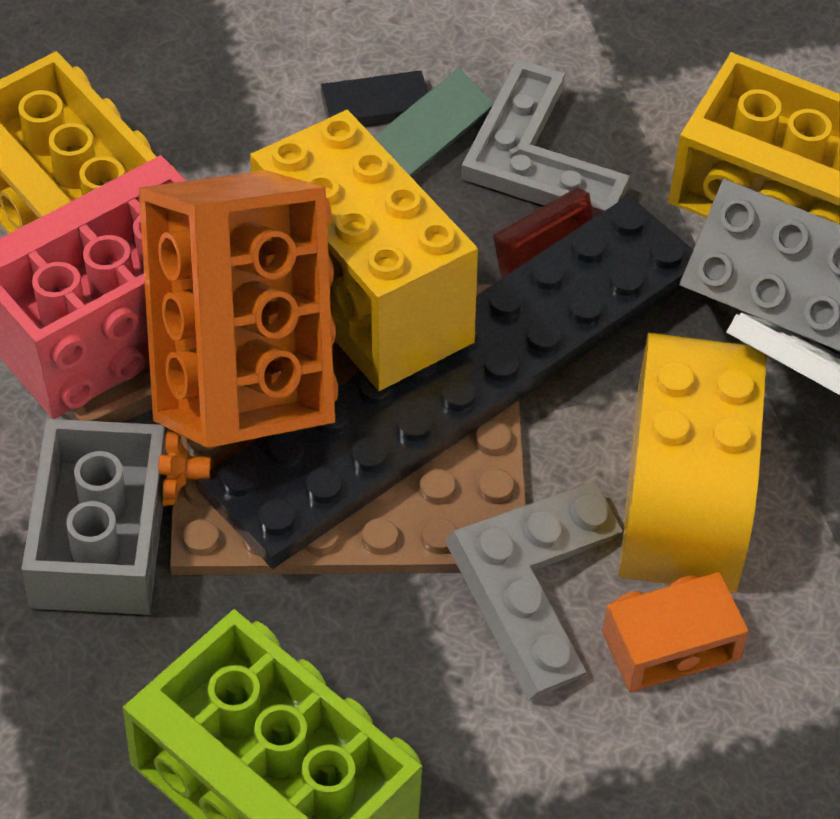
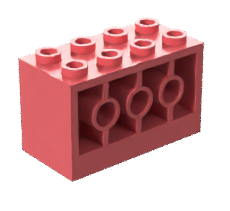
(78, 293)

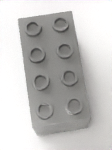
(770, 262)

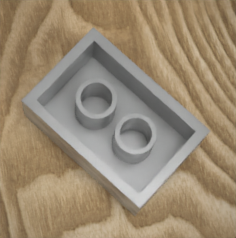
(95, 517)

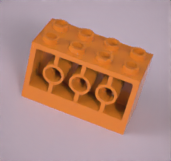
(238, 306)

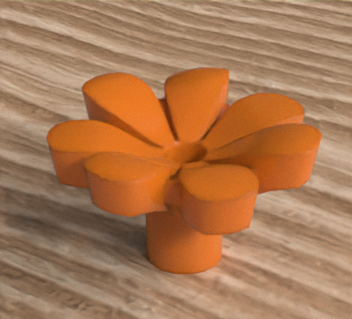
(180, 467)

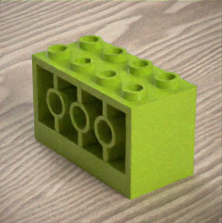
(263, 737)

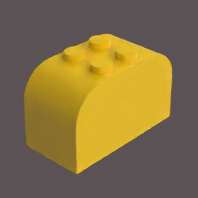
(693, 460)

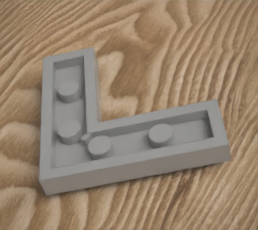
(506, 152)
(499, 566)

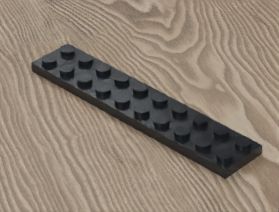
(526, 330)

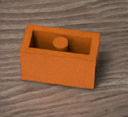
(674, 630)

